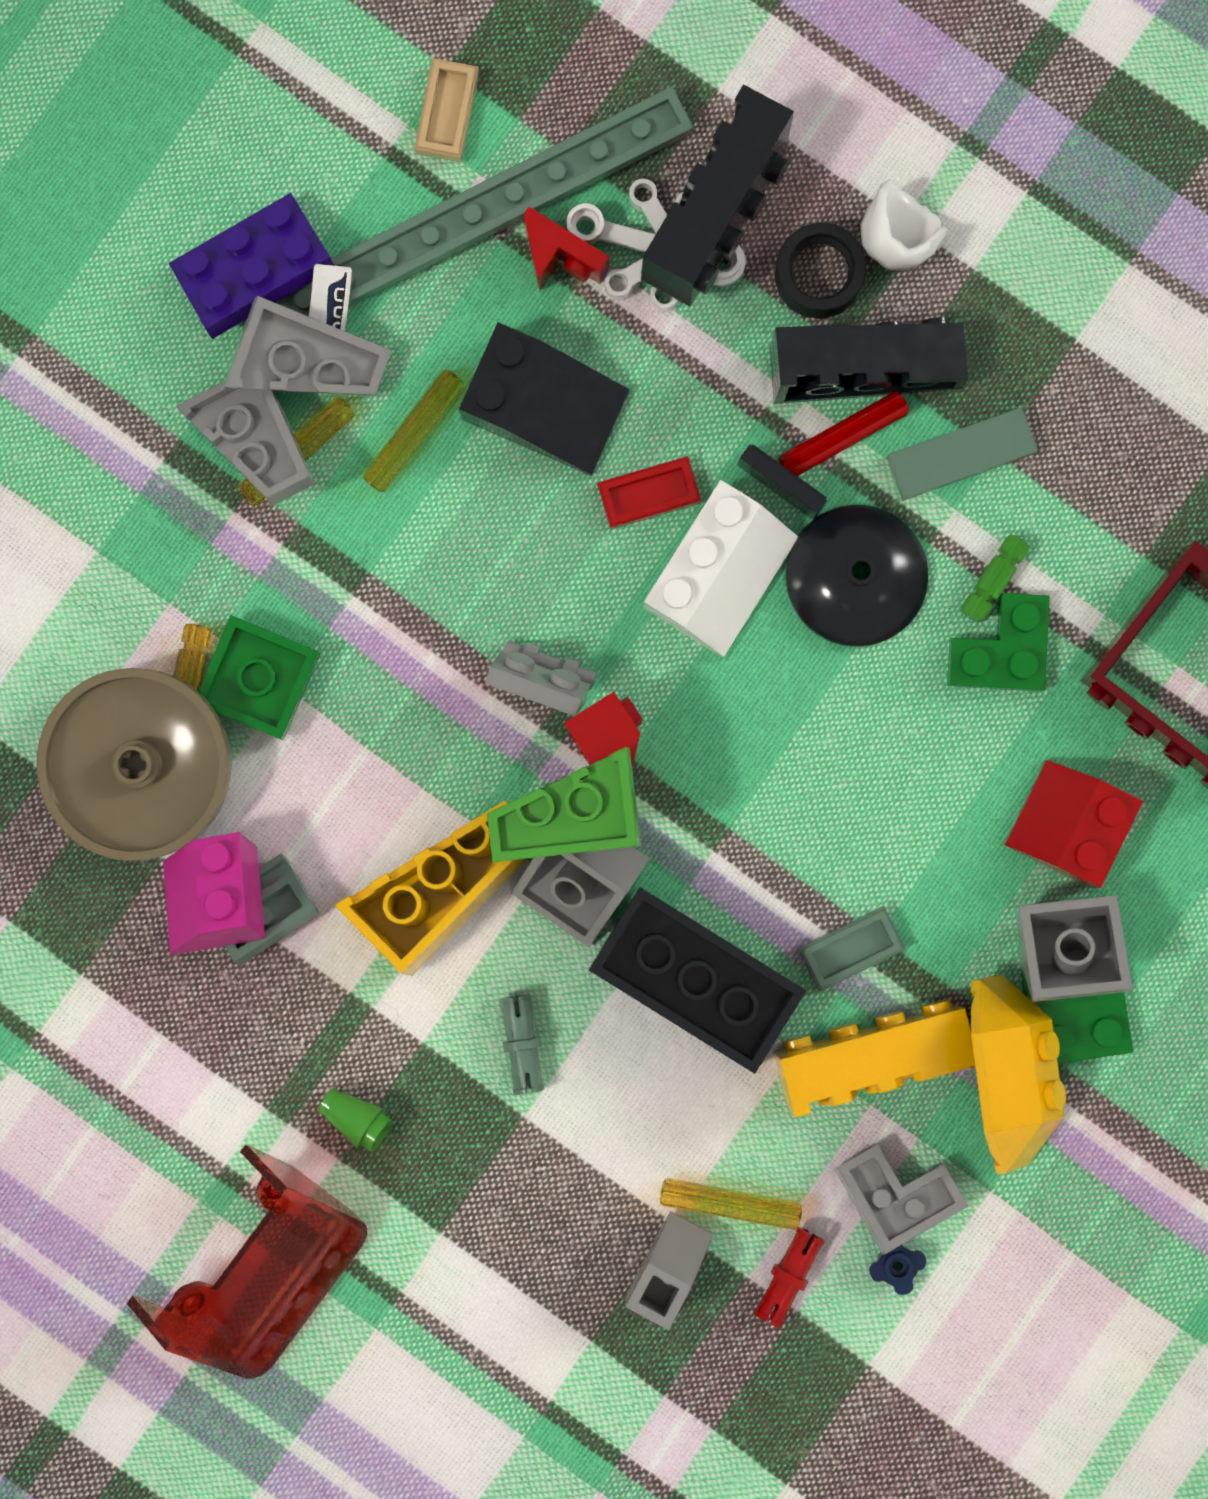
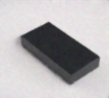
(782, 481)

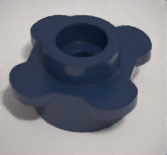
(900, 1279)

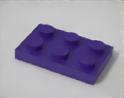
(257, 257)

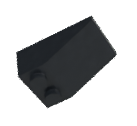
(543, 399)

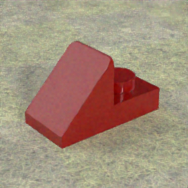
(554, 243)

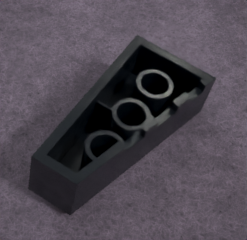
(720, 198)
(867, 360)

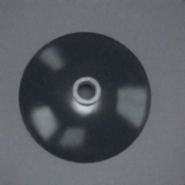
(835, 601)

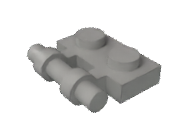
(541, 677)

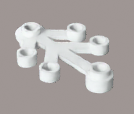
(640, 241)

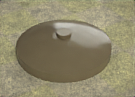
(133, 764)

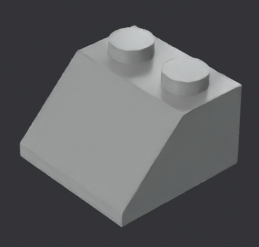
(580, 888)
(1073, 948)

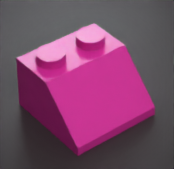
(213, 894)

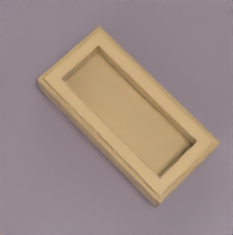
(446, 110)

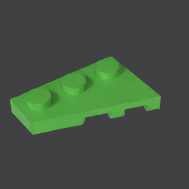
(573, 815)

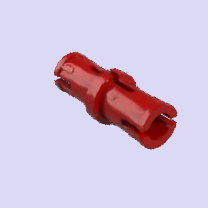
(789, 1277)

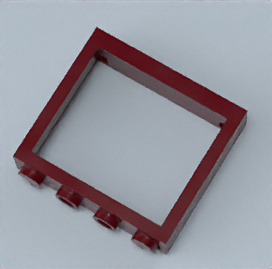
(1193, 561)

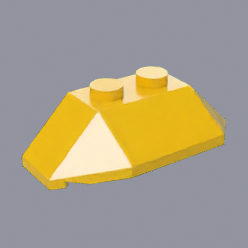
(1014, 1072)

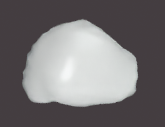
(899, 229)

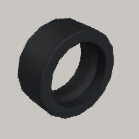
(820, 234)

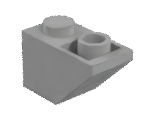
(668, 1270)

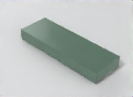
(962, 454)

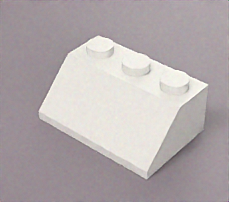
(721, 569)

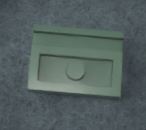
(284, 908)

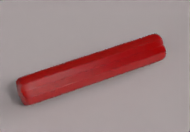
(845, 433)

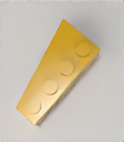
(429, 896)
(874, 1056)

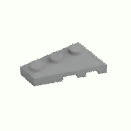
(302, 355)
(253, 436)

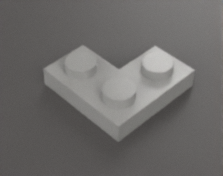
(893, 1210)

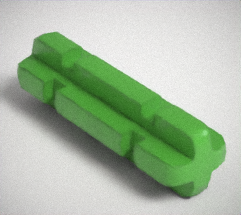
(995, 578)

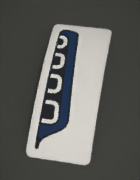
(330, 294)

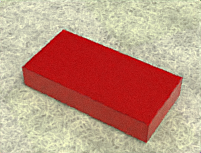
(649, 493)

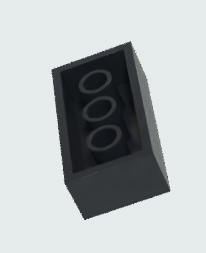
(697, 980)

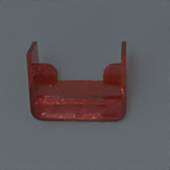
(270, 1283)

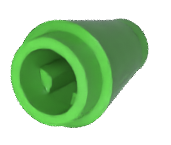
(356, 1119)

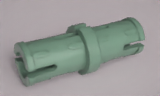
(522, 1044)

